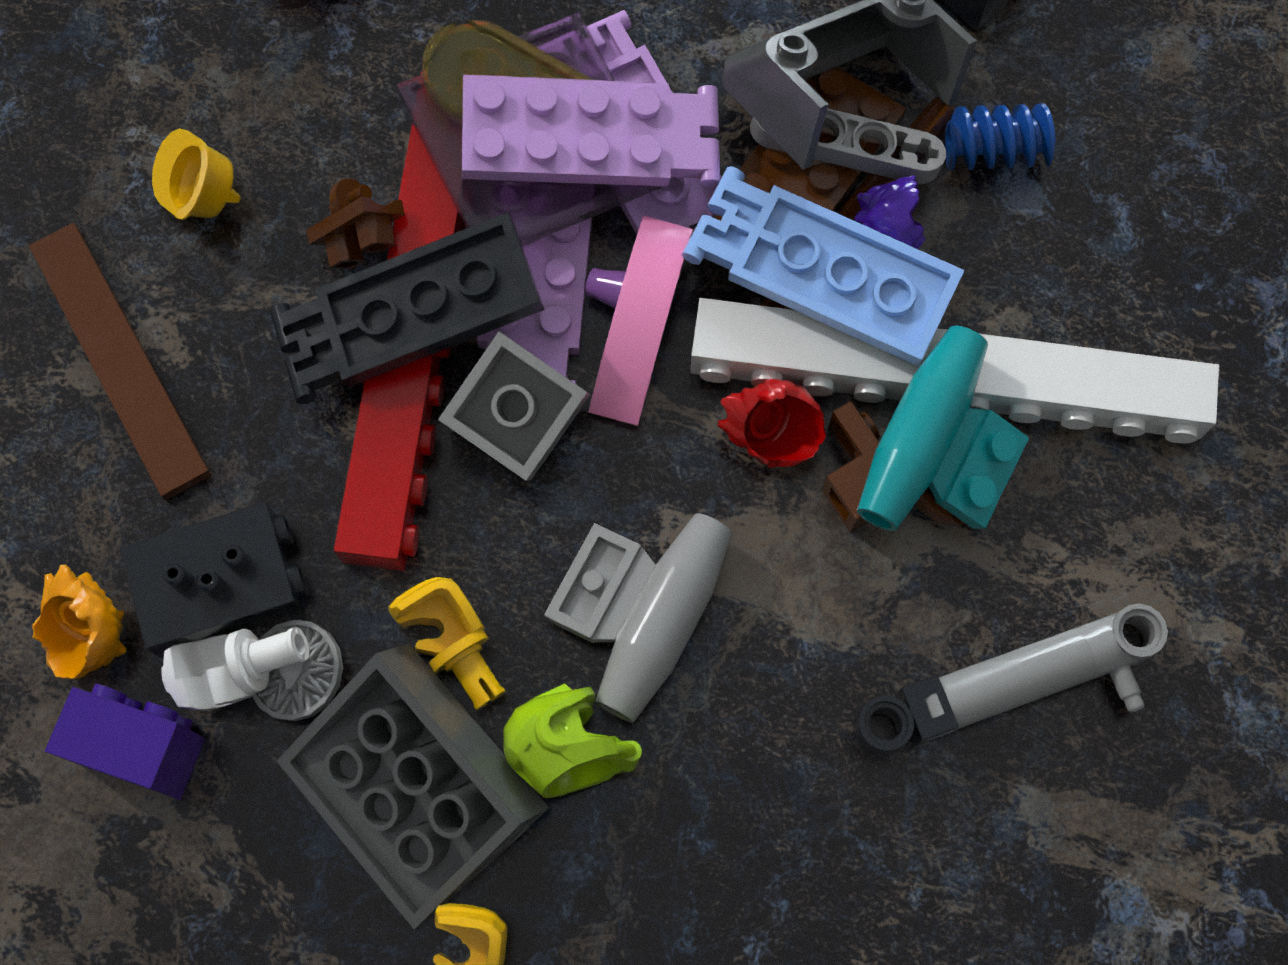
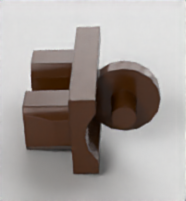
(355, 225)

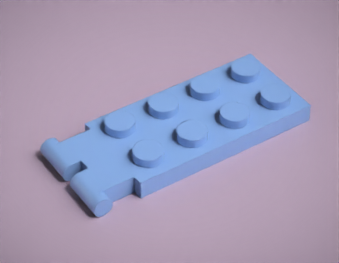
(825, 266)

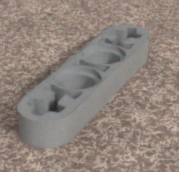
(848, 152)

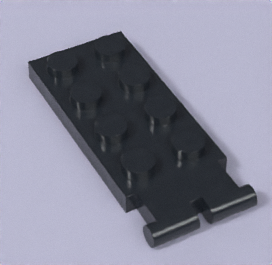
(407, 308)

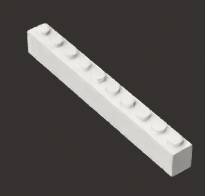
(1016, 379)

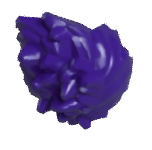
(890, 210)

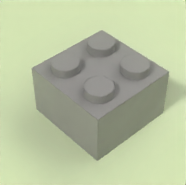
(514, 406)

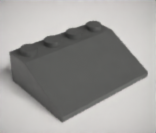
(410, 783)

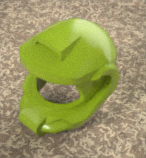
(554, 751)

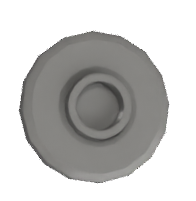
(305, 686)

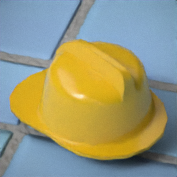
(192, 177)

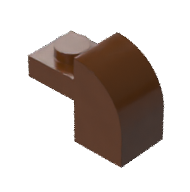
(858, 439)

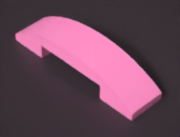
(639, 321)

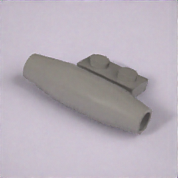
(642, 607)

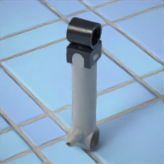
(1016, 678)

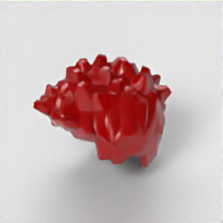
(774, 423)

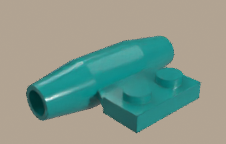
(942, 442)

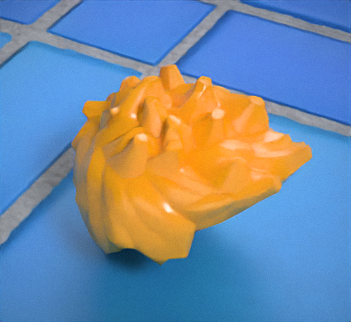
(77, 625)

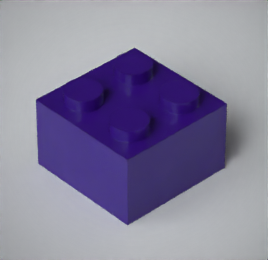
(121, 740)

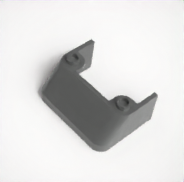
(773, 72)

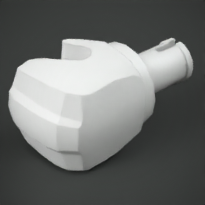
(227, 667)

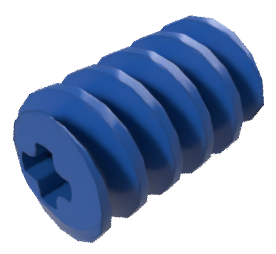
(1000, 134)

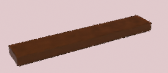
(120, 362)

